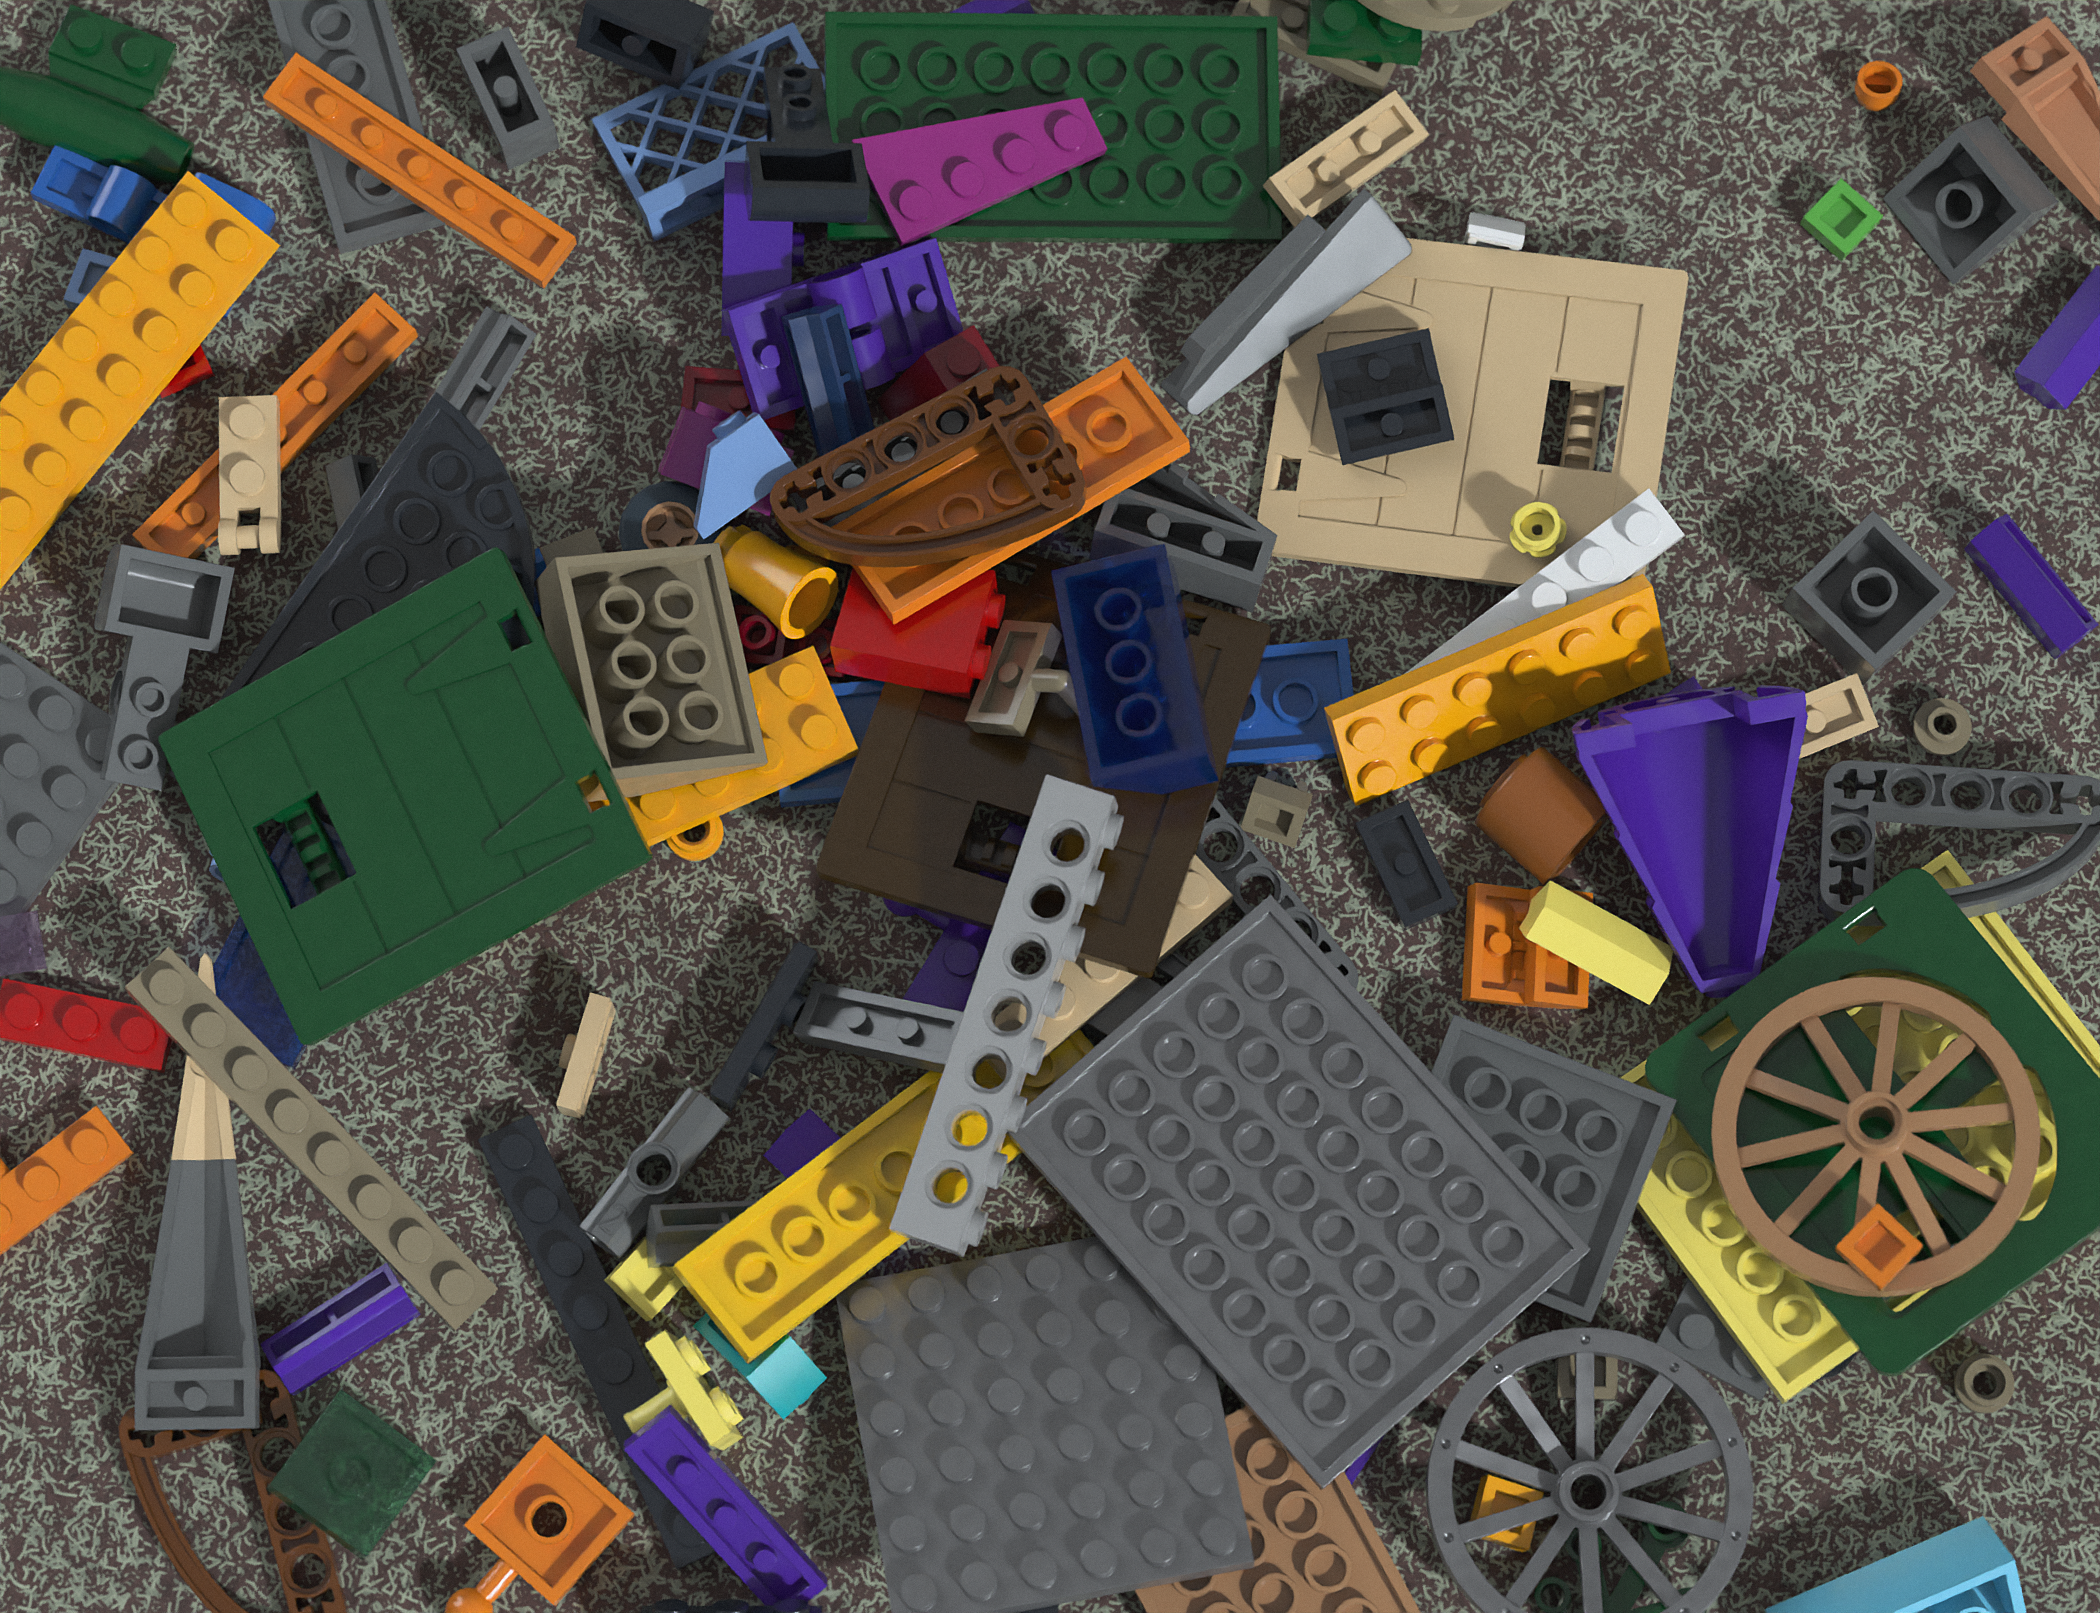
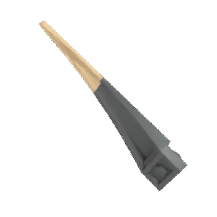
(199, 1322)

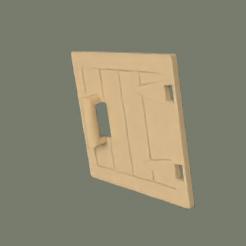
(1498, 337)

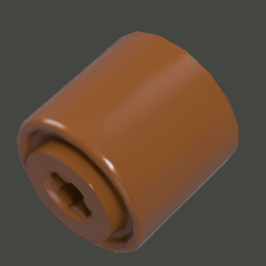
(1541, 814)

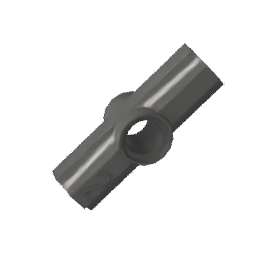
(676, 1142)

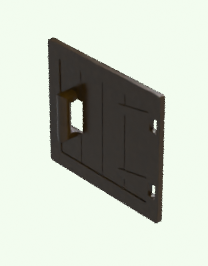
(927, 769)

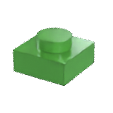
(1841, 219)

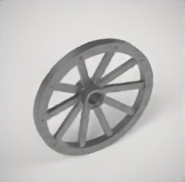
(1584, 1344)

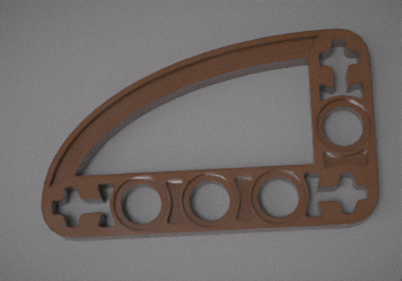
(934, 447)
(287, 1544)

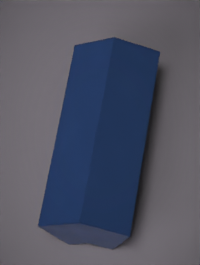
(828, 376)

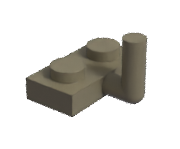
(1016, 677)

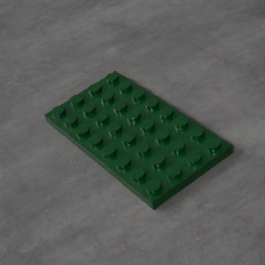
(1173, 96)

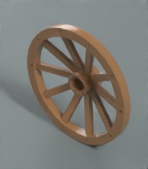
(1892, 996)

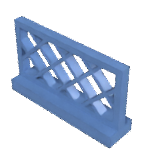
(701, 189)

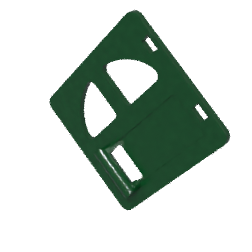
(1936, 943)

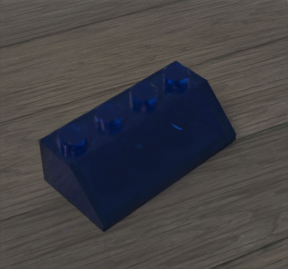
(1134, 673)

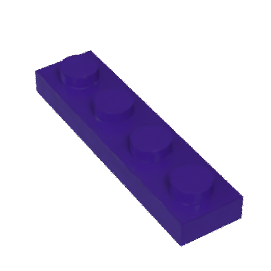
(723, 1510)

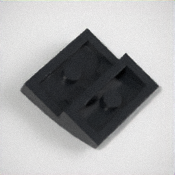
(1385, 396)

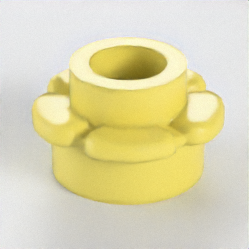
(1537, 515)

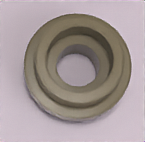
(1930, 739)
(2002, 1383)

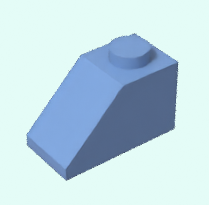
(738, 470)

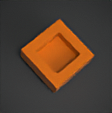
(1878, 1247)

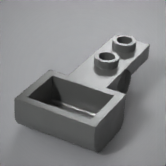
(164, 611)

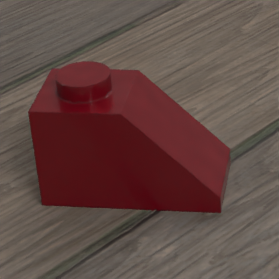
(938, 372)

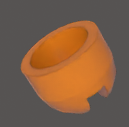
(1875, 79)

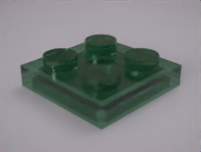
(351, 1474)

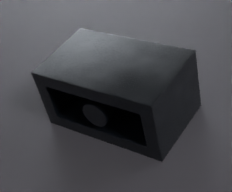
(647, 36)

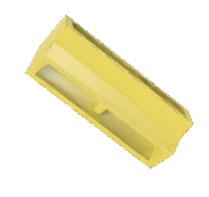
(1597, 941)

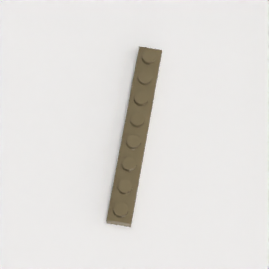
(311, 1139)

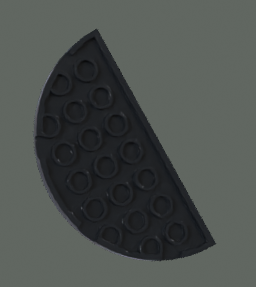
(421, 517)

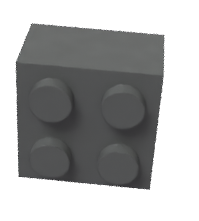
(1868, 597)

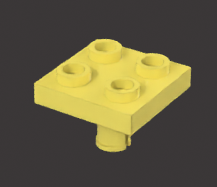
(689, 1392)

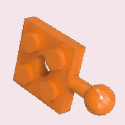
(507, 1528)

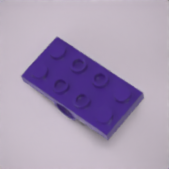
(893, 310)

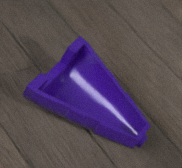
(1702, 815)

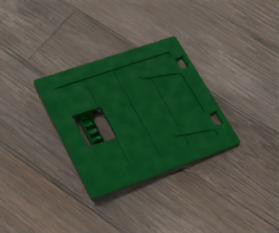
(443, 777)

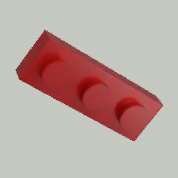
(81, 1026)

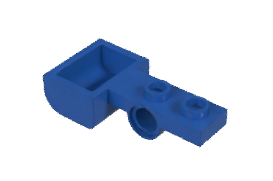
(120, 199)

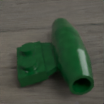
(94, 97)

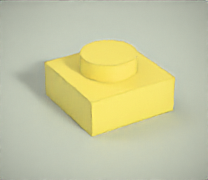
(643, 1287)

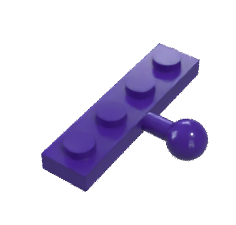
(956, 957)

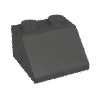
(1970, 198)

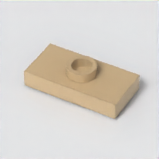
(583, 1055)

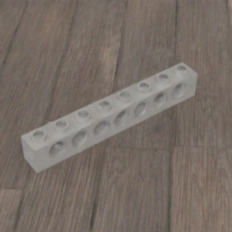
(1059, 811)

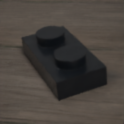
(1405, 865)

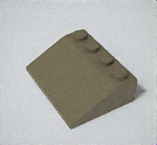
(654, 664)

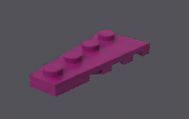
(965, 165)

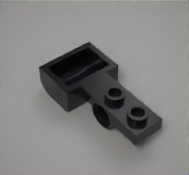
(799, 168)

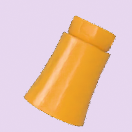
(777, 581)

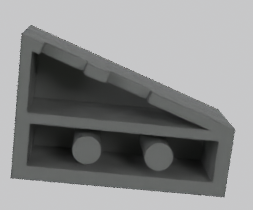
(1209, 539)

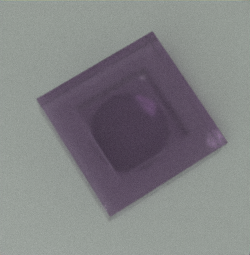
(21, 944)

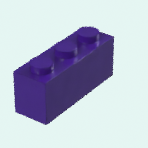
(755, 253)

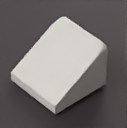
(1494, 232)

